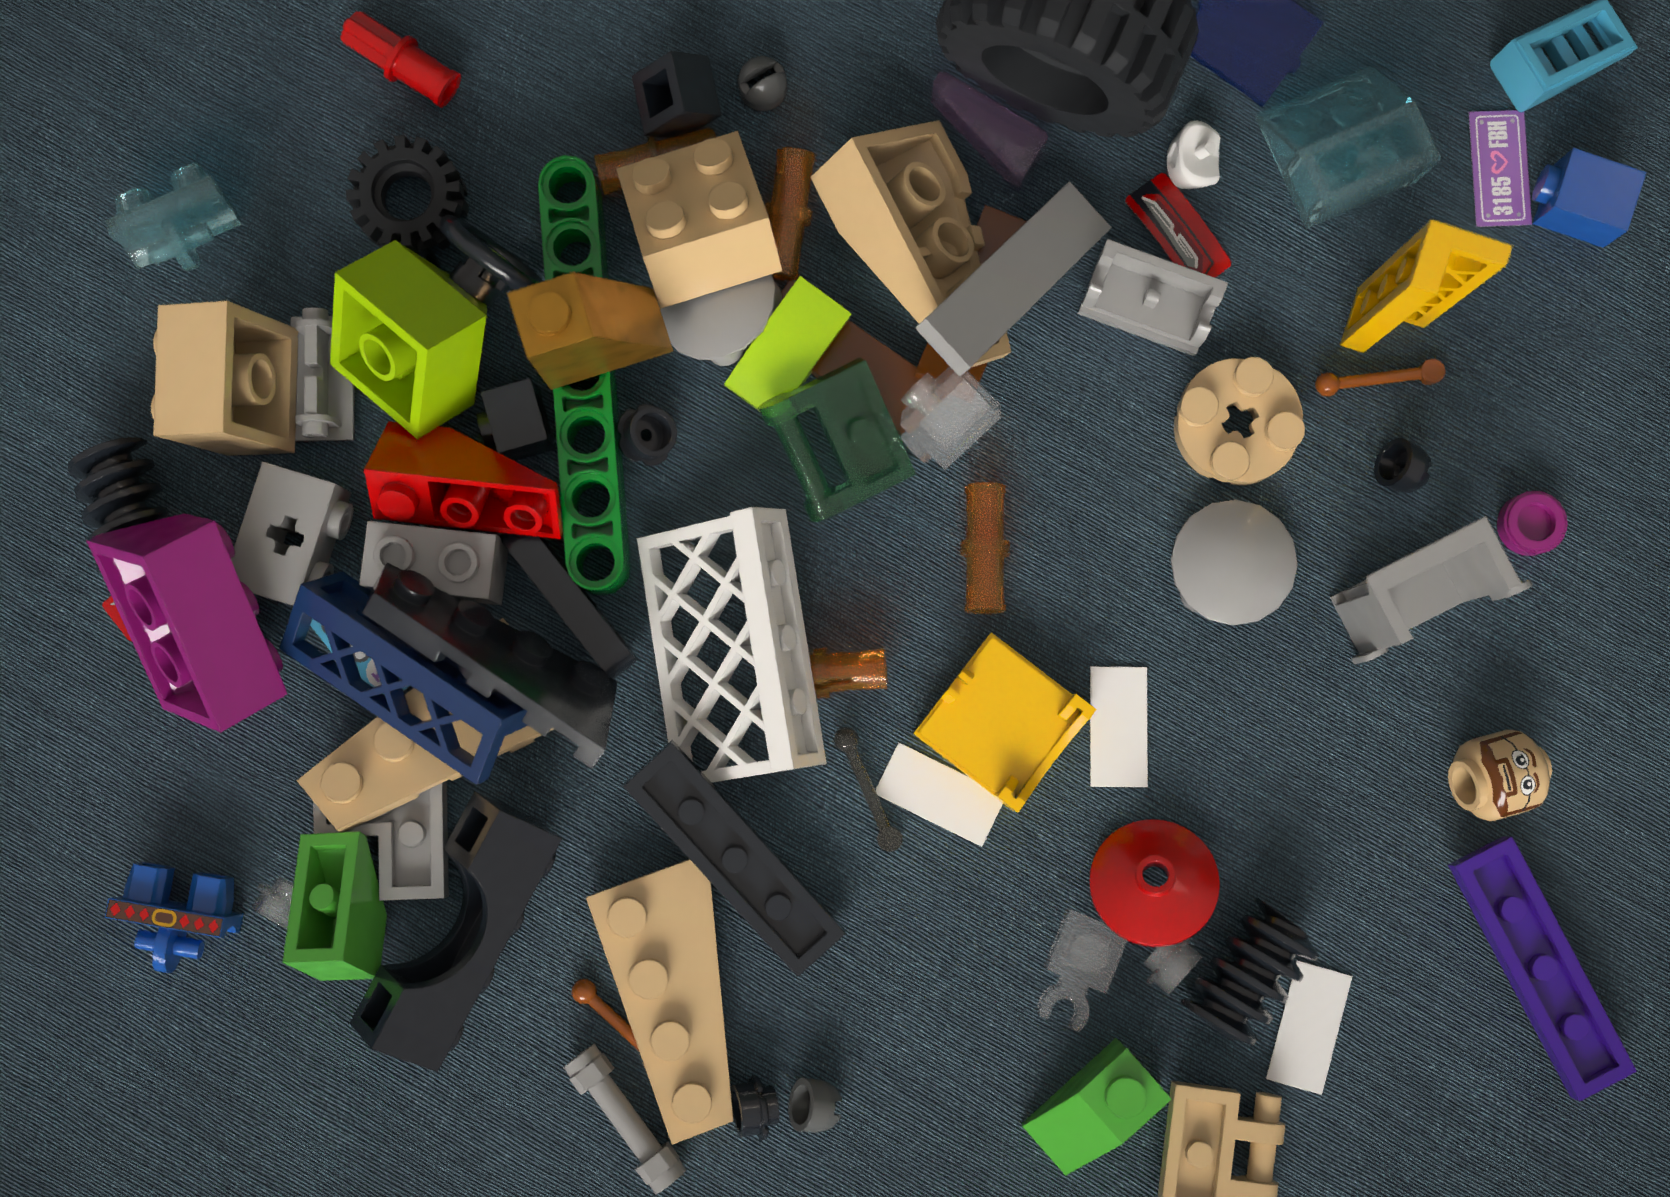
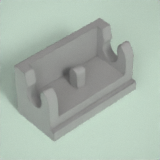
(1152, 297)

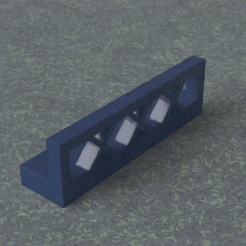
(338, 606)

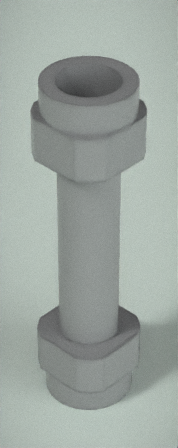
(658, 1163)

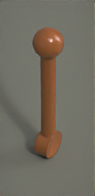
(1428, 373)
(585, 992)

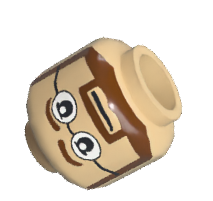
(1500, 775)

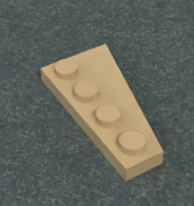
(387, 769)
(668, 978)

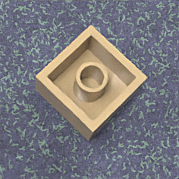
(699, 219)
(225, 379)

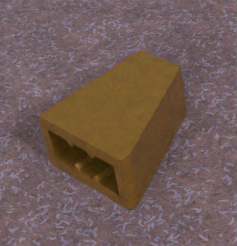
(587, 326)

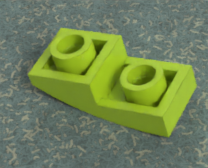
(789, 345)

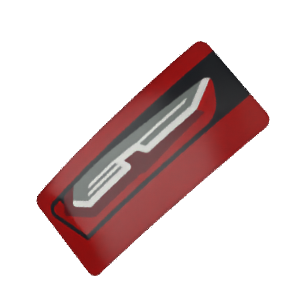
(1178, 226)

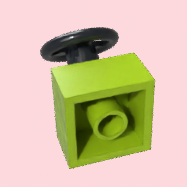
(417, 332)

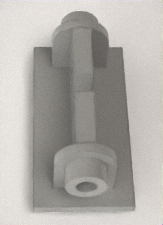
(323, 394)

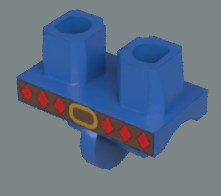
(148, 903)

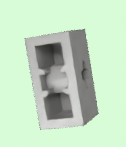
(293, 504)
(455, 561)

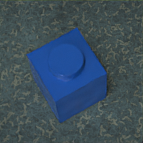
(1587, 197)

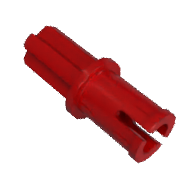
(400, 58)

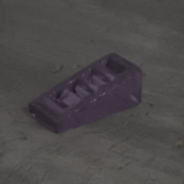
(997, 133)

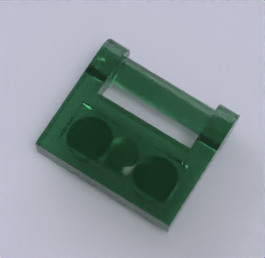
(857, 431)

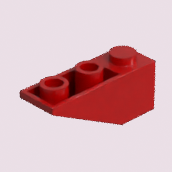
(458, 485)

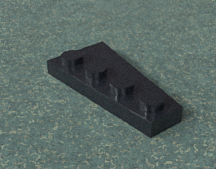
(497, 658)

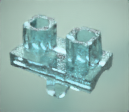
(173, 223)

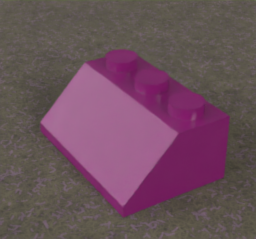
(190, 618)

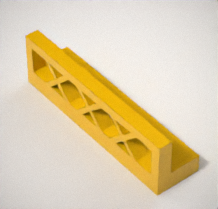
(1422, 281)

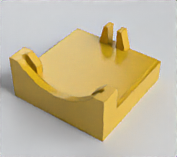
(1003, 722)

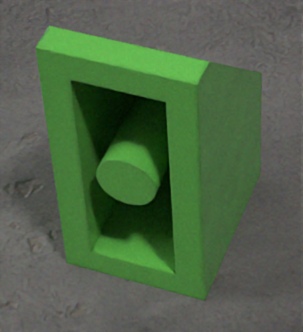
(335, 909)
(1096, 1109)

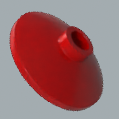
(1146, 912)

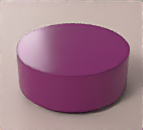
(1532, 523)

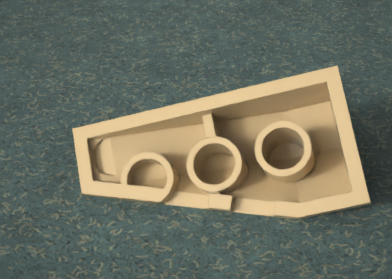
(906, 214)

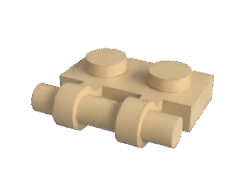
(1202, 1143)

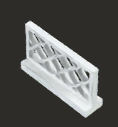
(772, 628)

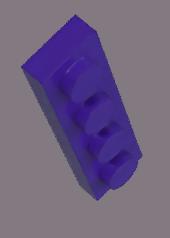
(1542, 968)

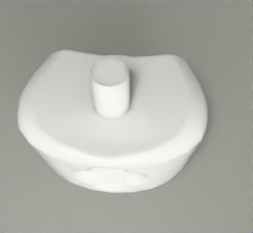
(1194, 156)

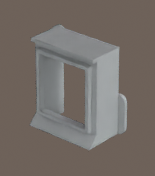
(1425, 585)

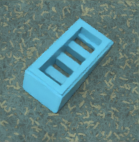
(1530, 76)

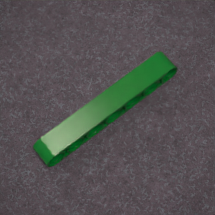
(595, 406)

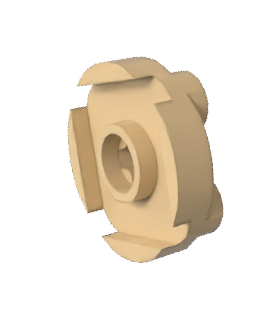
(1249, 386)

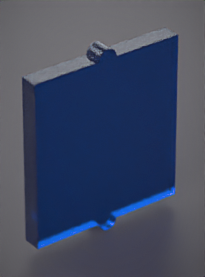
(1253, 42)

